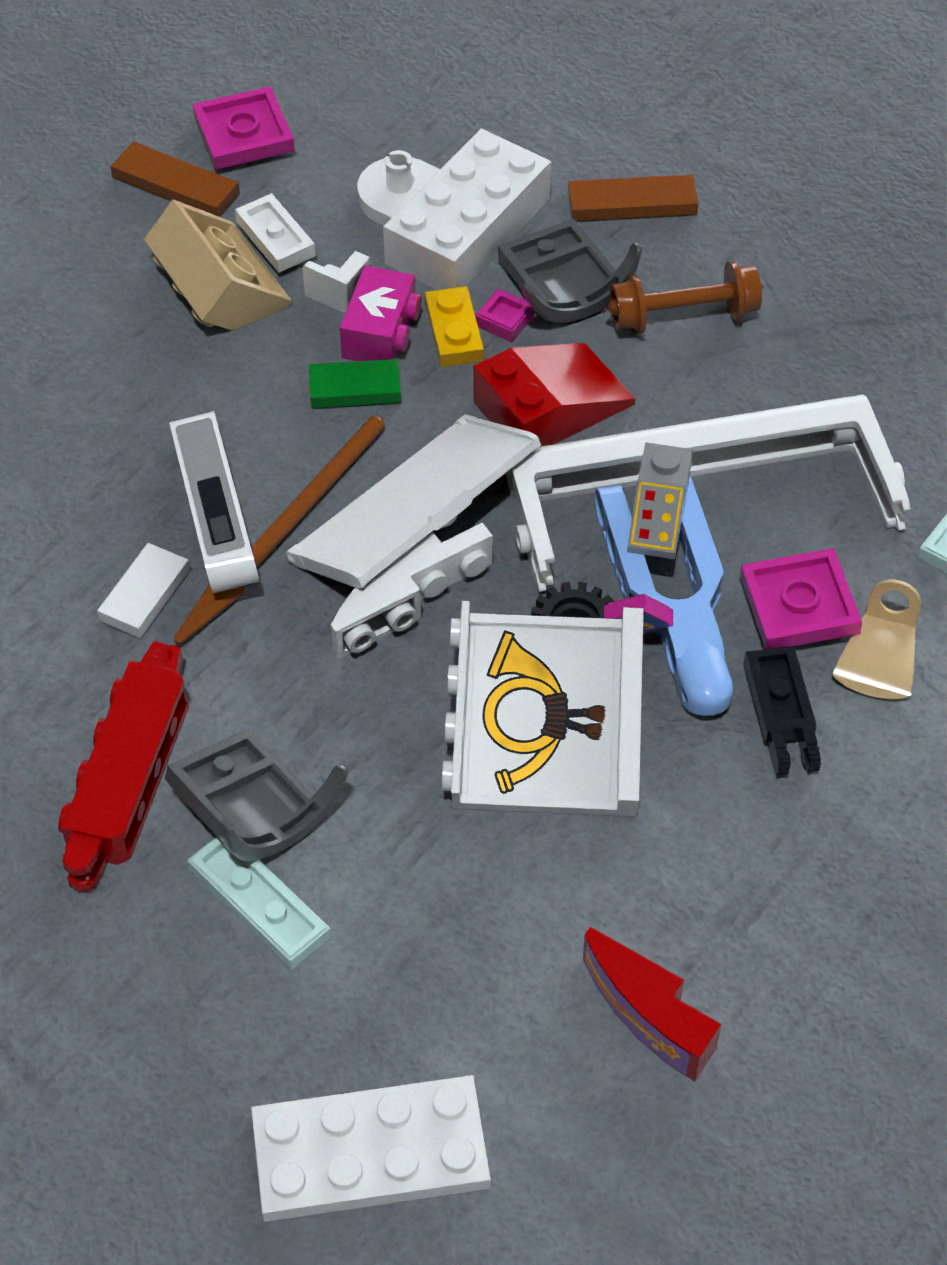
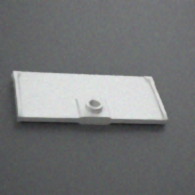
(412, 501)

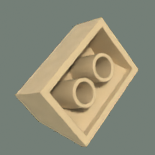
(214, 268)

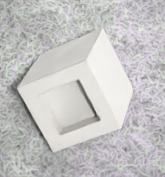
(333, 284)

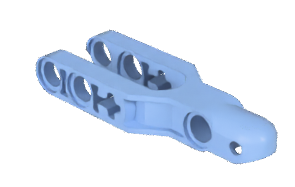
(694, 641)

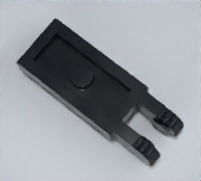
(782, 706)

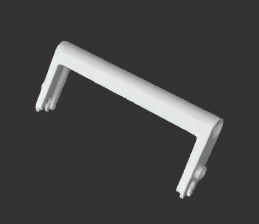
(717, 447)

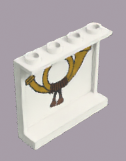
(545, 713)

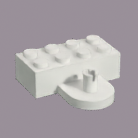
(453, 218)

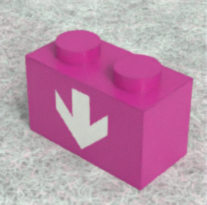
(379, 315)

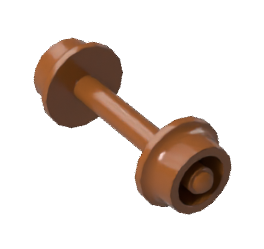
(740, 291)

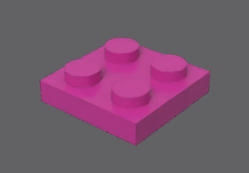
(243, 127)
(800, 599)

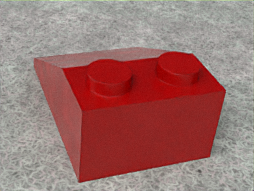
(548, 390)

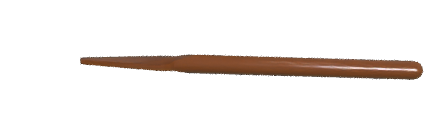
(212, 604)

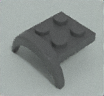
(564, 271)
(251, 796)

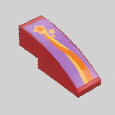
(651, 1004)

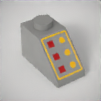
(660, 500)

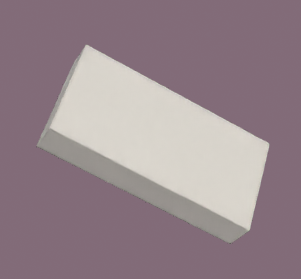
(143, 590)

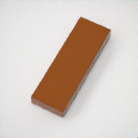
(174, 179)
(633, 197)

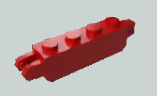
(124, 766)

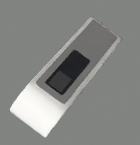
(214, 503)

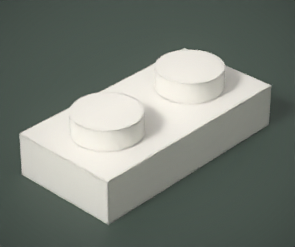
(275, 232)

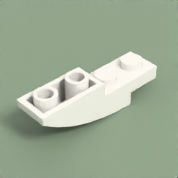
(395, 594)

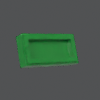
(354, 383)

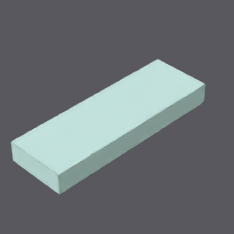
(261, 902)

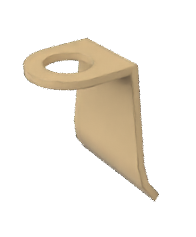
(883, 655)

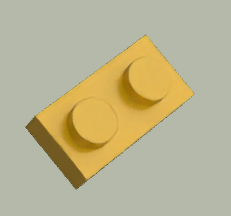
(454, 326)

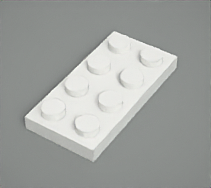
(369, 1148)

